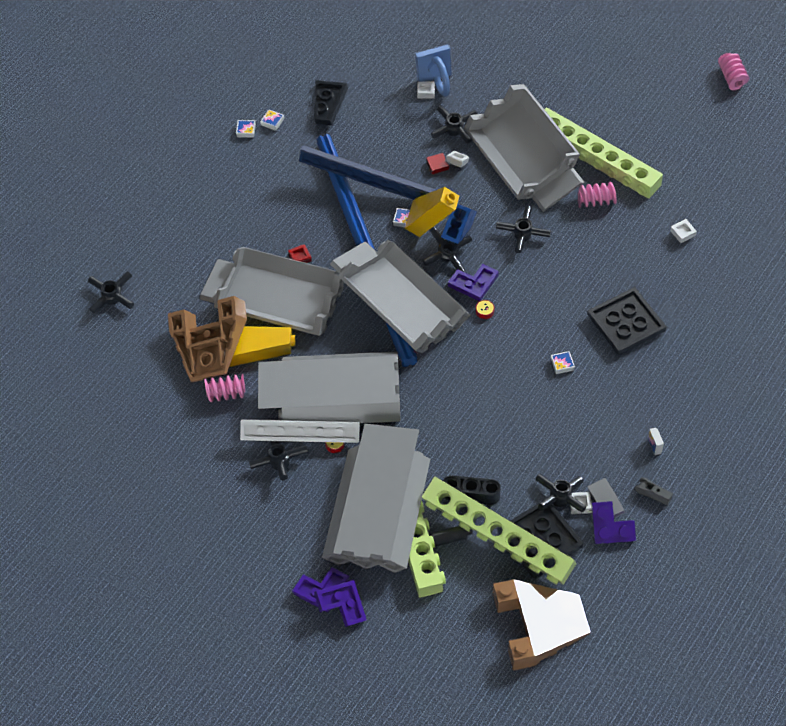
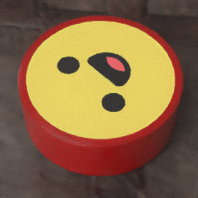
(484, 309)
(334, 447)

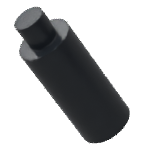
(450, 535)

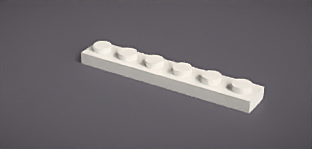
(299, 431)

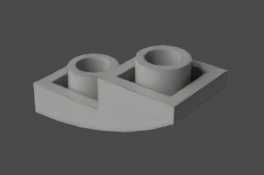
(602, 492)

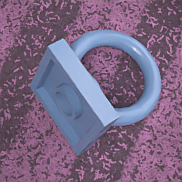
(434, 65)

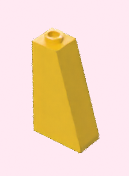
(430, 210)
(262, 344)

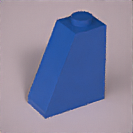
(458, 224)

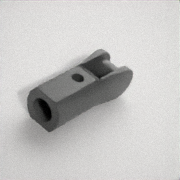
(657, 492)

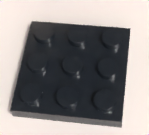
(626, 320)
(548, 527)

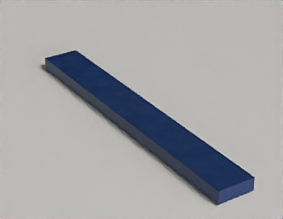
(362, 173)

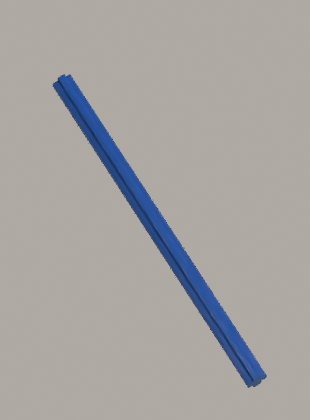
(360, 234)

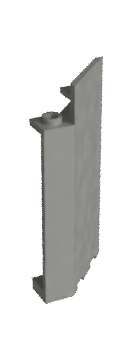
(526, 147)
(276, 289)
(401, 293)
(332, 387)
(378, 500)

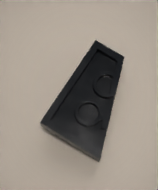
(328, 100)

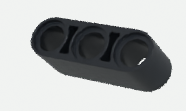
(480, 485)

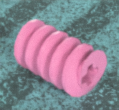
(733, 70)
(596, 194)
(225, 388)

